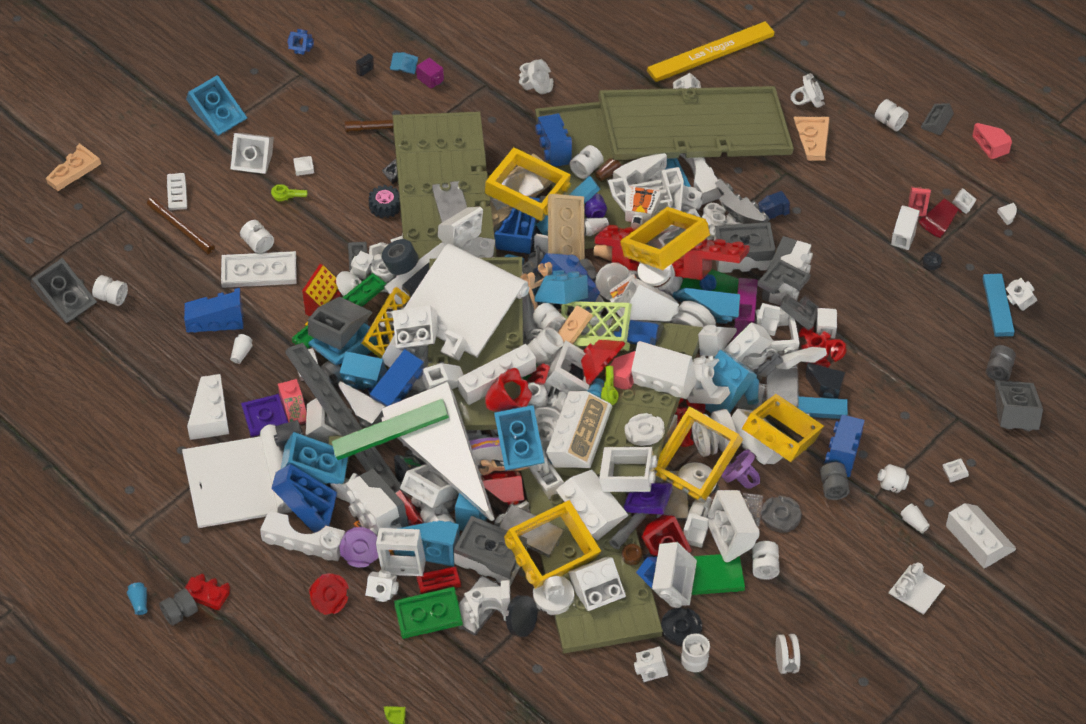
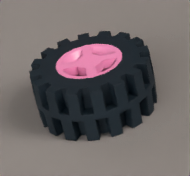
(384, 201)

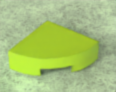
(395, 715)

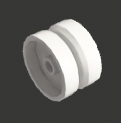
(693, 314)

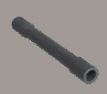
(623, 534)

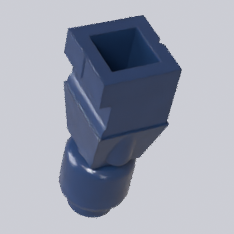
(775, 205)

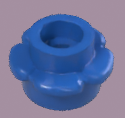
(708, 283)

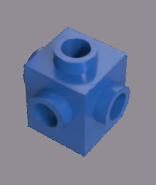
(295, 38)

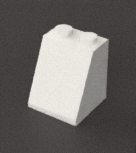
(647, 302)

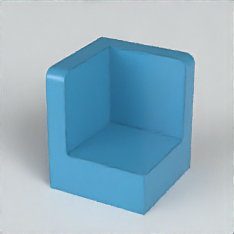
(404, 62)

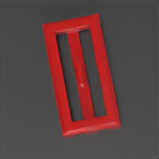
(540, 375)
(438, 583)

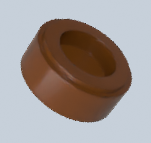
(631, 554)

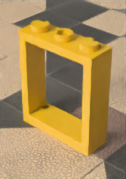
(517, 200)
(635, 245)
(789, 416)
(675, 441)
(575, 526)

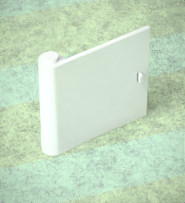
(468, 296)
(234, 479)

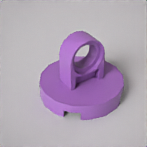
(740, 470)
(359, 547)

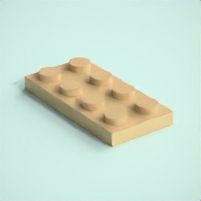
(566, 225)

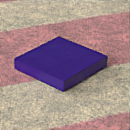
(263, 412)
(649, 502)

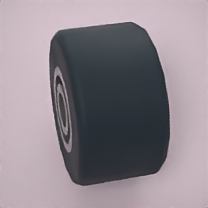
(400, 256)

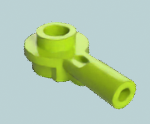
(282, 193)
(608, 392)

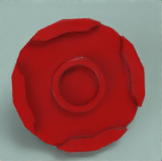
(329, 593)

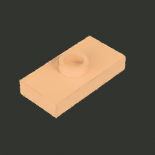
(574, 324)

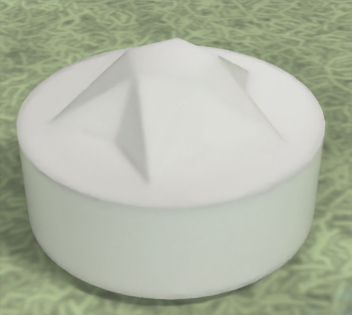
(329, 540)

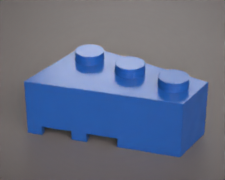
(554, 140)
(516, 232)
(568, 264)
(215, 313)
(398, 379)
(846, 442)
(305, 496)

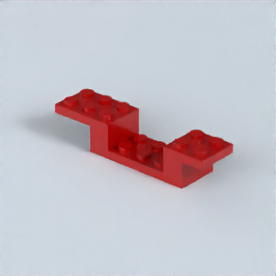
(692, 265)

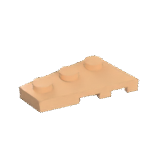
(813, 136)
(75, 166)

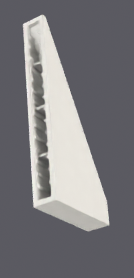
(445, 445)

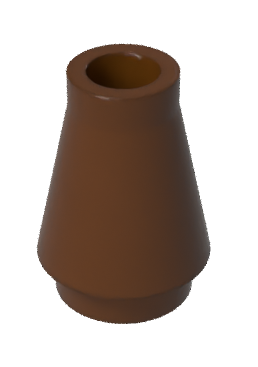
(607, 169)

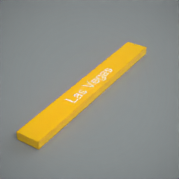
(710, 51)

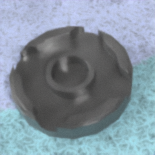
(781, 514)

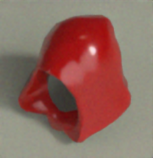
(499, 400)

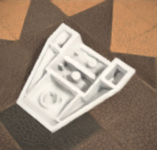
(670, 186)

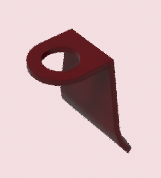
(939, 218)

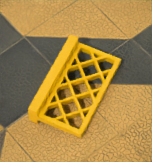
(379, 349)

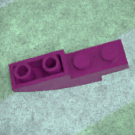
(748, 290)

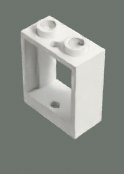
(784, 346)
(558, 377)
(627, 455)
(428, 486)
(405, 540)
(674, 574)

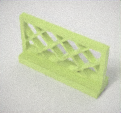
(583, 341)

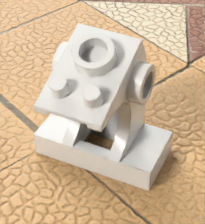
(706, 392)
(487, 598)

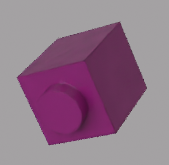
(430, 73)

